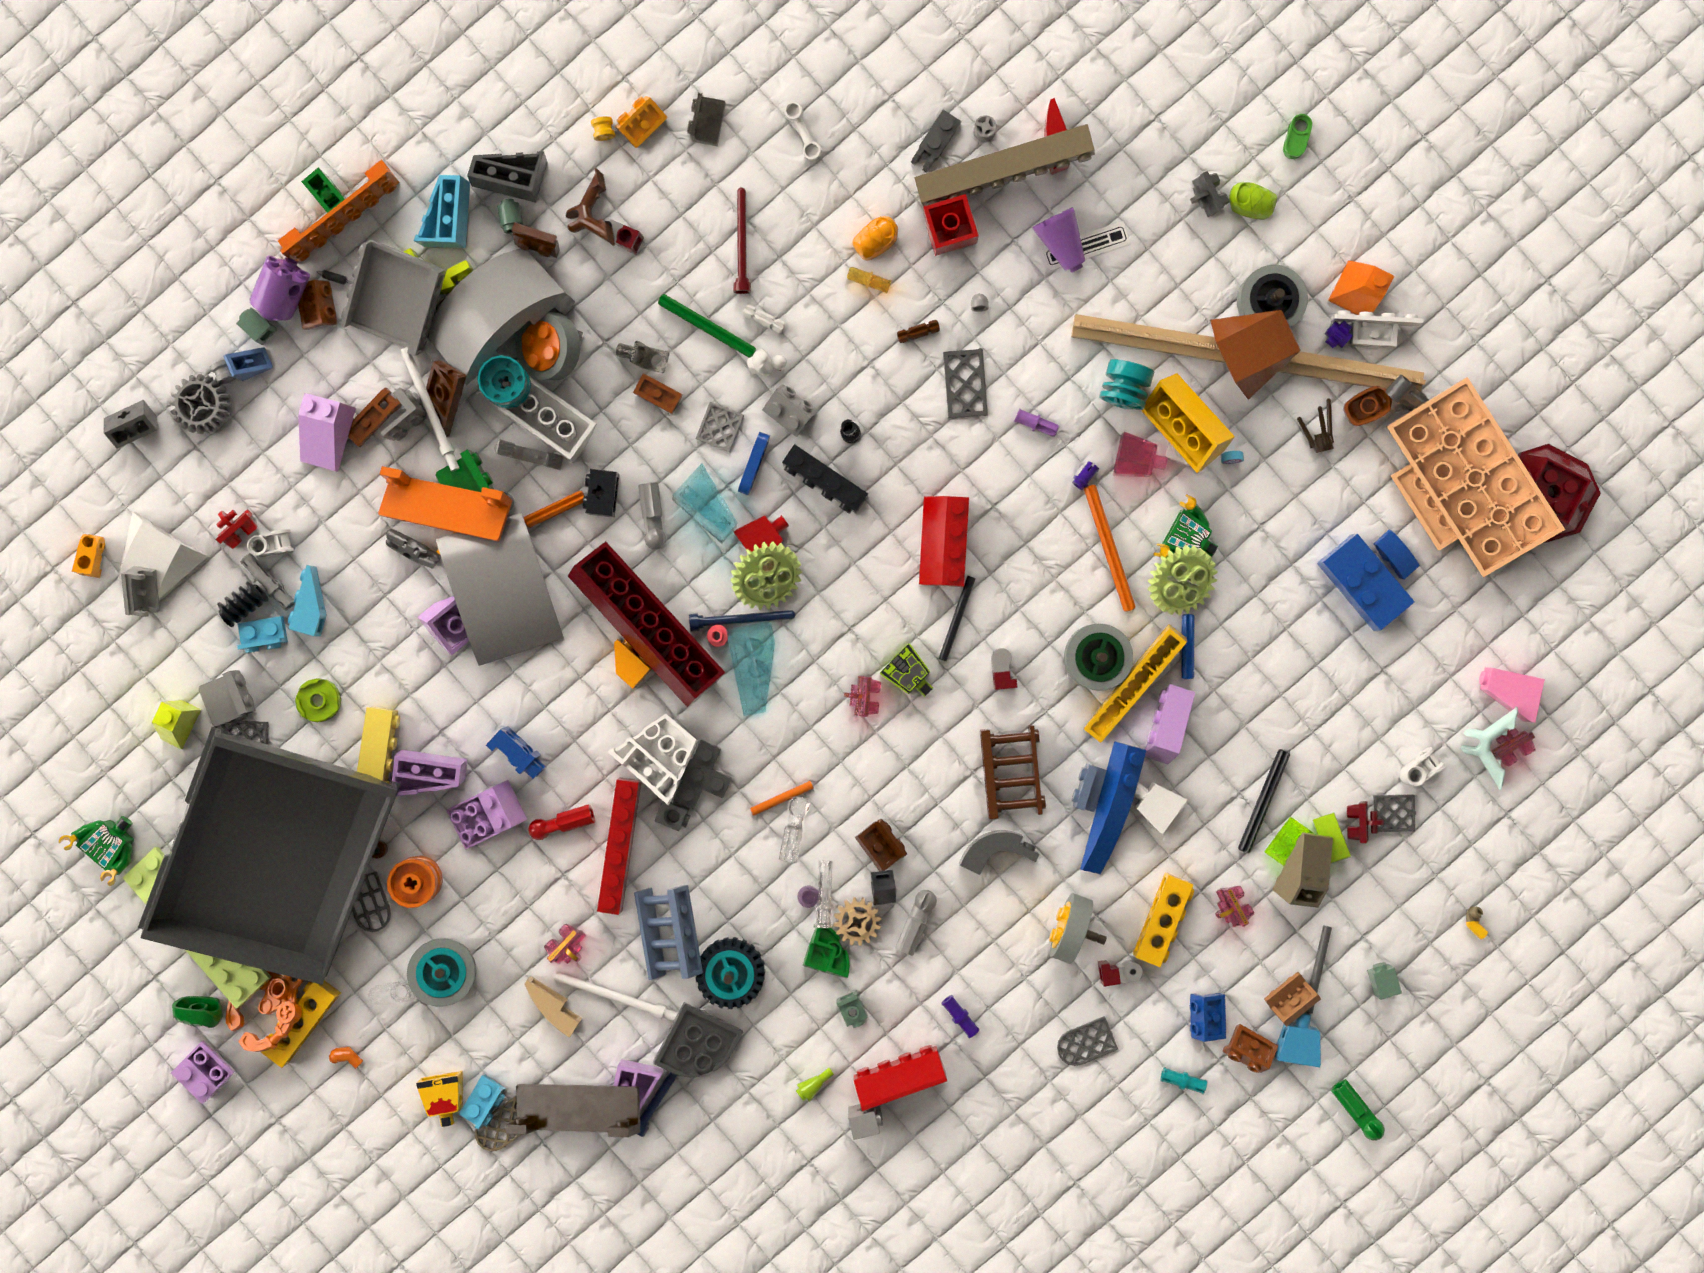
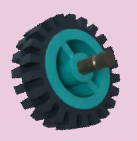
(731, 973)

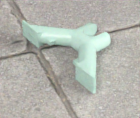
(1486, 737)

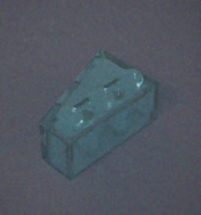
(705, 504)

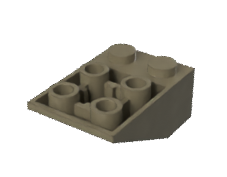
(1306, 871)

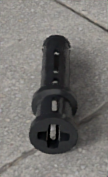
(848, 436)

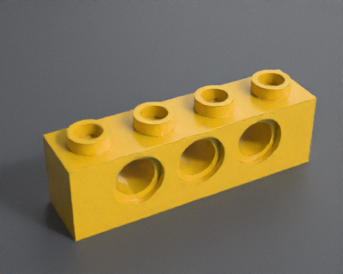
(1169, 886)
(325, 996)

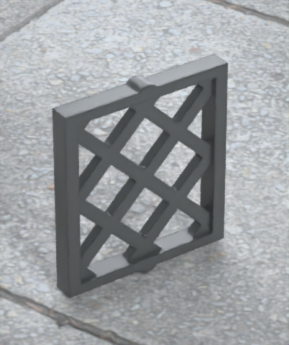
(1412, 812)

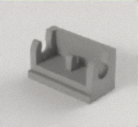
(140, 591)

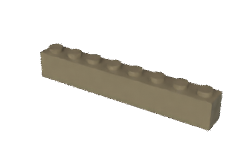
(1006, 165)

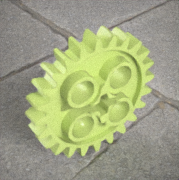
(766, 575)
(1181, 595)

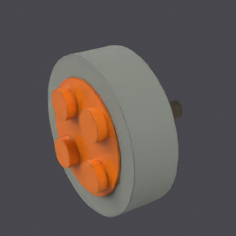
(549, 347)

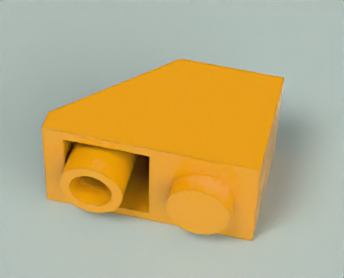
(628, 664)

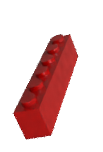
(619, 846)

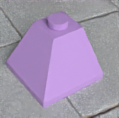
(445, 624)

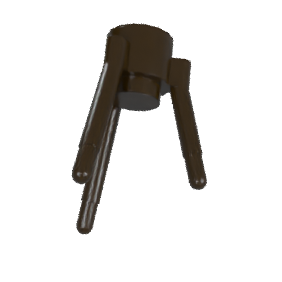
(1324, 440)

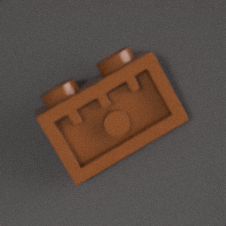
(317, 305)
(1251, 1049)

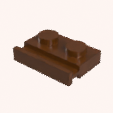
(536, 240)

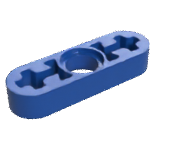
(754, 463)

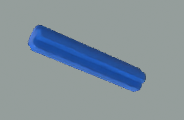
(1187, 661)

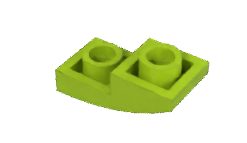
(1329, 826)

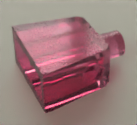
(1137, 457)

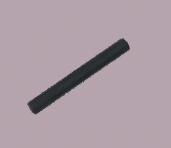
(1264, 801)

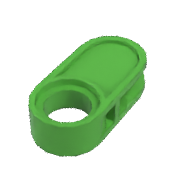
(1295, 140)

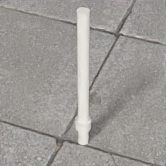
(445, 447)
(659, 1011)

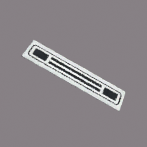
(1096, 243)

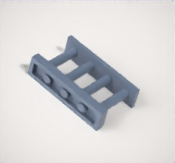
(683, 927)

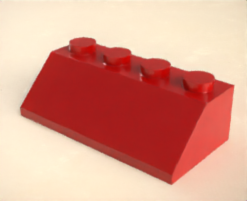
(944, 541)
(899, 1077)

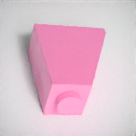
(1513, 690)

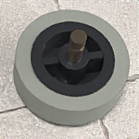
(1271, 290)

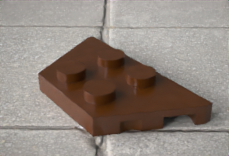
(445, 390)

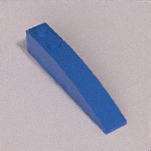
(1113, 805)

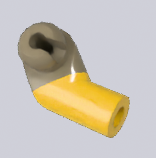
(1472, 922)

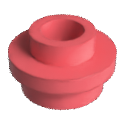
(723, 635)

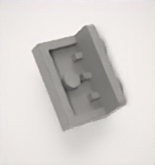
(789, 409)

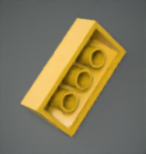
(1187, 422)

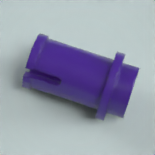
(1083, 478)

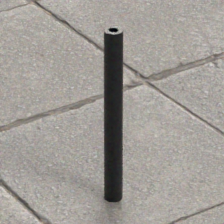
(957, 618)

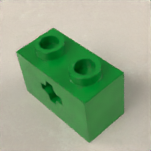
(323, 189)

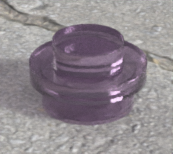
(807, 896)

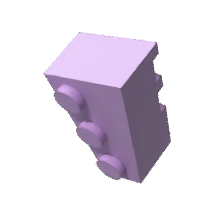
(1169, 724)
(427, 772)

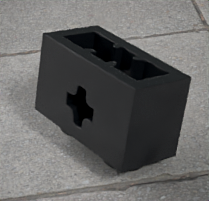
(607, 503)

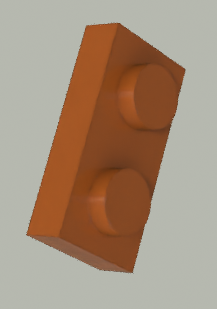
(657, 393)

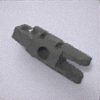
(411, 549)

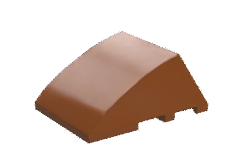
(1255, 347)

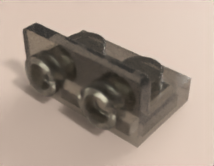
(706, 120)

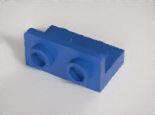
(1208, 1017)

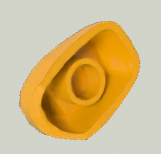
(876, 238)

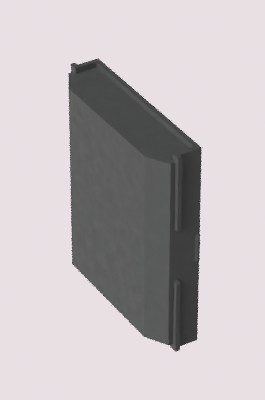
(267, 858)

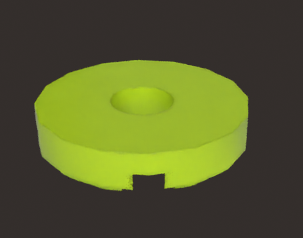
(330, 695)

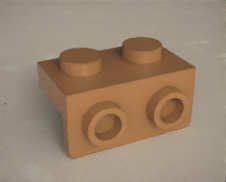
(1292, 999)

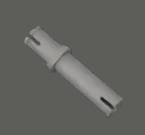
(272, 587)

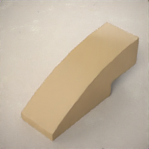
(552, 1006)

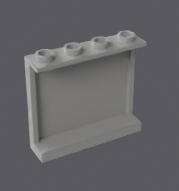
(393, 295)

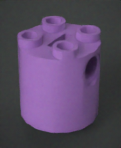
(279, 288)

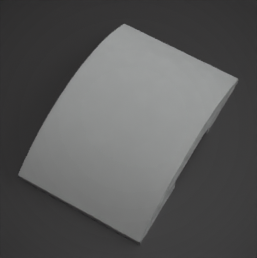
(491, 308)
(500, 592)

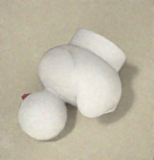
(763, 364)

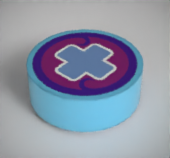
(1232, 457)

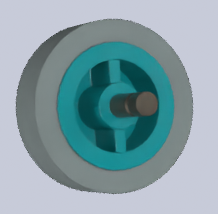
(441, 972)

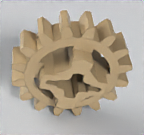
(852, 912)

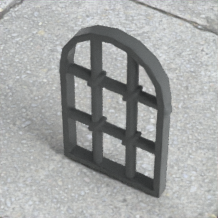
(377, 908)

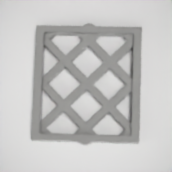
(734, 432)

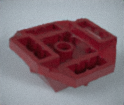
(1572, 485)

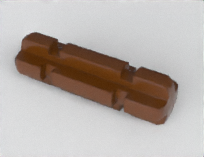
(918, 331)

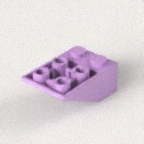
(486, 814)

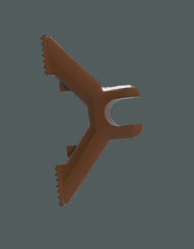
(584, 212)

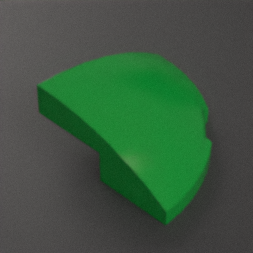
(827, 954)

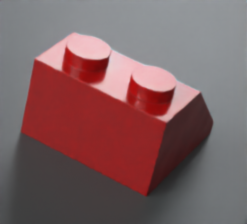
(950, 225)

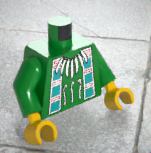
(1188, 529)
(105, 844)

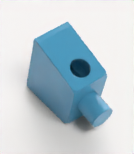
(1299, 1043)

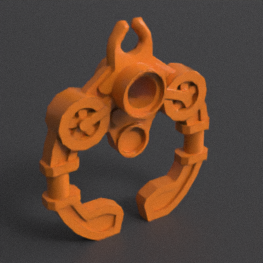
(274, 1000)

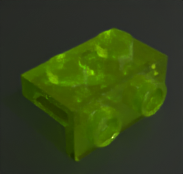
(1285, 841)

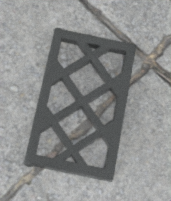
(979, 371)

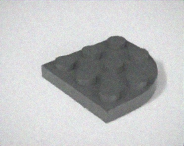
(697, 1043)

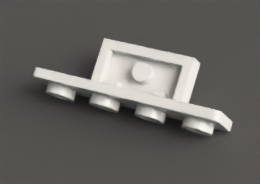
(1375, 330)

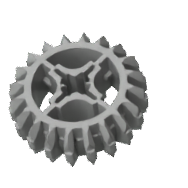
(197, 412)

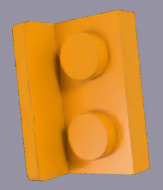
(640, 121)

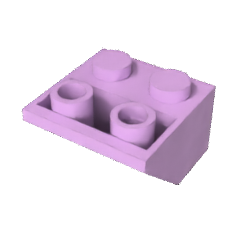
(203, 1072)

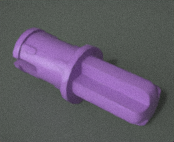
(1036, 423)

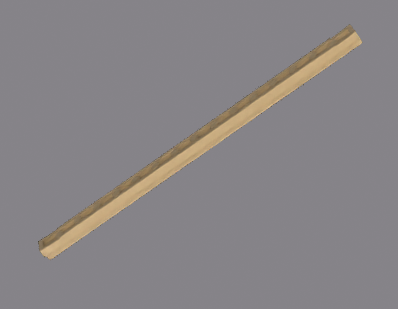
(1206, 348)

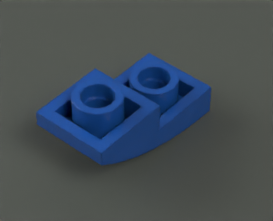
(1397, 554)

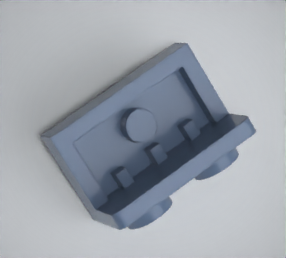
(1089, 789)

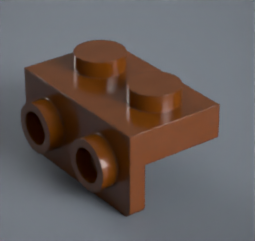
(881, 844)

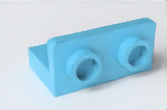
(261, 633)
(483, 1101)

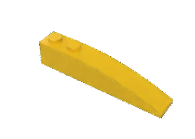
(1136, 683)

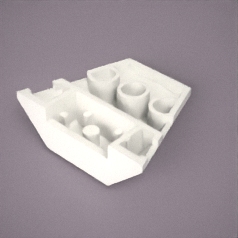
(155, 549)
(658, 756)

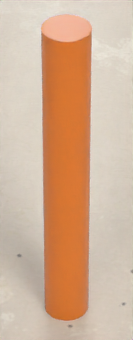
(781, 798)

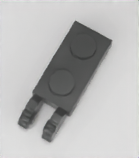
(937, 139)

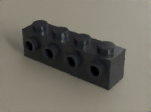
(824, 478)

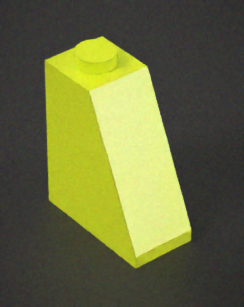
(175, 721)

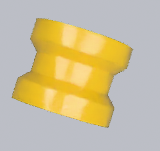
(603, 128)

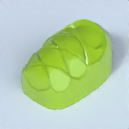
(1252, 200)

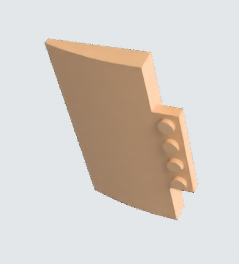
(1469, 480)

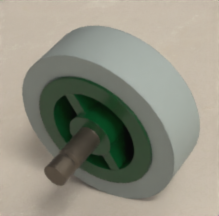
(1098, 657)

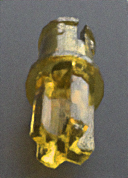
(868, 279)

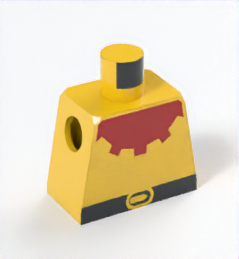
(442, 1095)

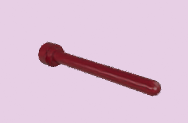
(742, 283)

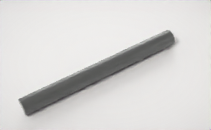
(1319, 961)

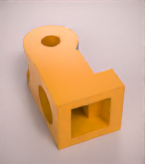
(89, 556)

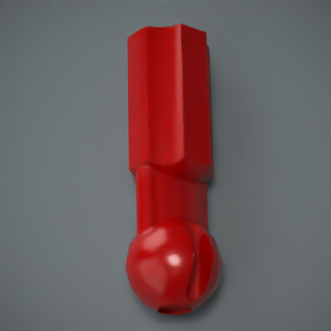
(564, 821)

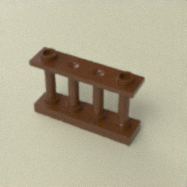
(994, 784)

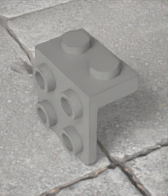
(412, 417)
(227, 698)

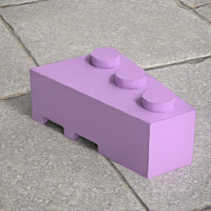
(638, 1074)

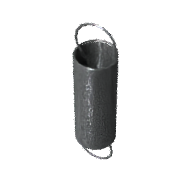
(334, 277)

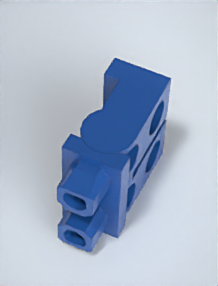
(517, 751)

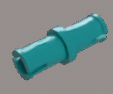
(1183, 1080)

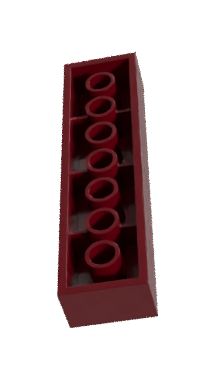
(646, 623)

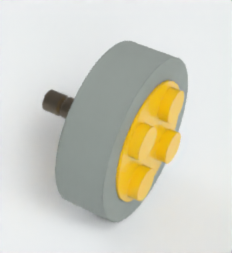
(1073, 929)

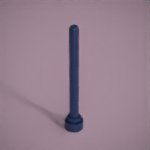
(698, 622)
(655, 1103)

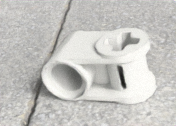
(274, 543)
(1424, 765)

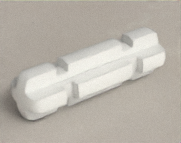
(764, 319)

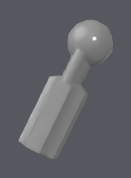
(652, 514)
(916, 922)

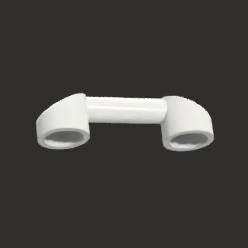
(795, 114)

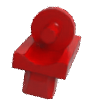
(228, 535)

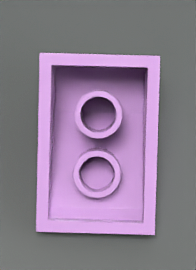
(323, 431)

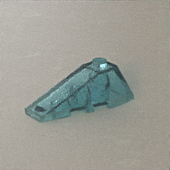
(752, 662)

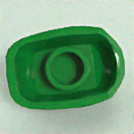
(198, 1011)

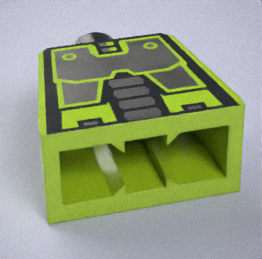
(908, 671)

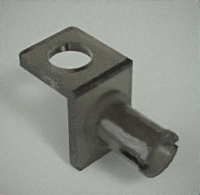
(642, 355)

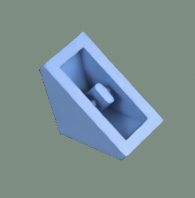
(248, 363)

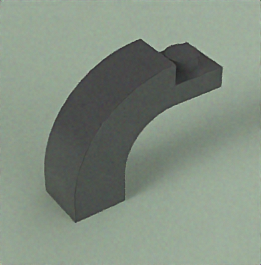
(992, 842)

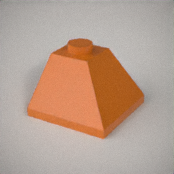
(1360, 287)

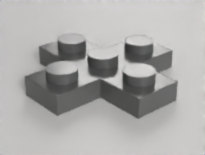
(701, 776)

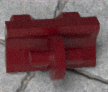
(1361, 832)

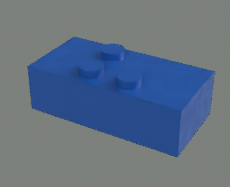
(1365, 582)

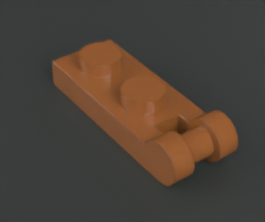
(372, 417)

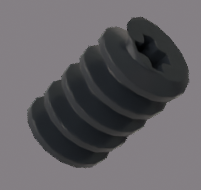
(242, 603)

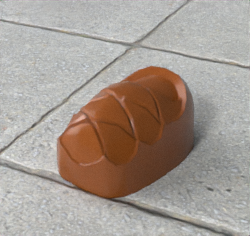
(1367, 406)

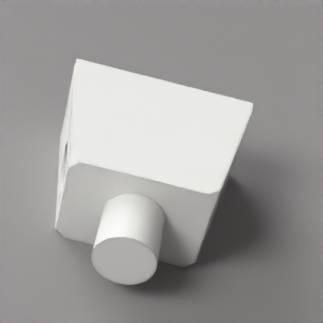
(1158, 805)

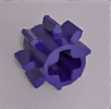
(1338, 334)

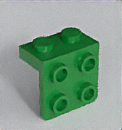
(468, 476)

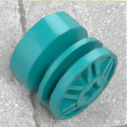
(500, 370)
(1125, 389)

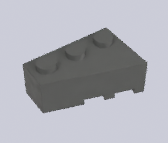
(509, 174)

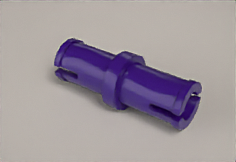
(960, 1016)

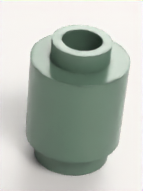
(508, 214)

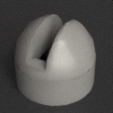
(979, 303)

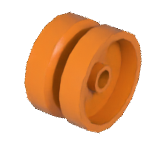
(401, 883)

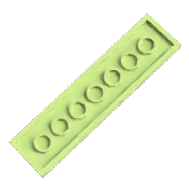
(233, 979)

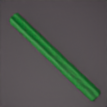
(706, 326)

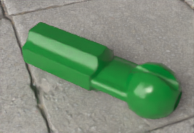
(1358, 1110)

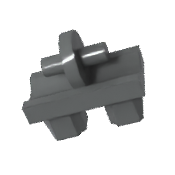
(1207, 195)

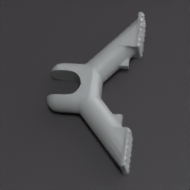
(530, 455)

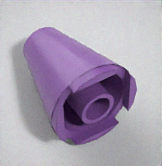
(1063, 239)

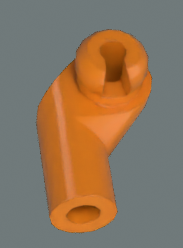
(345, 1054)

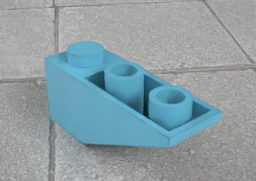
(309, 609)

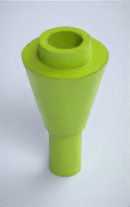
(810, 1087)

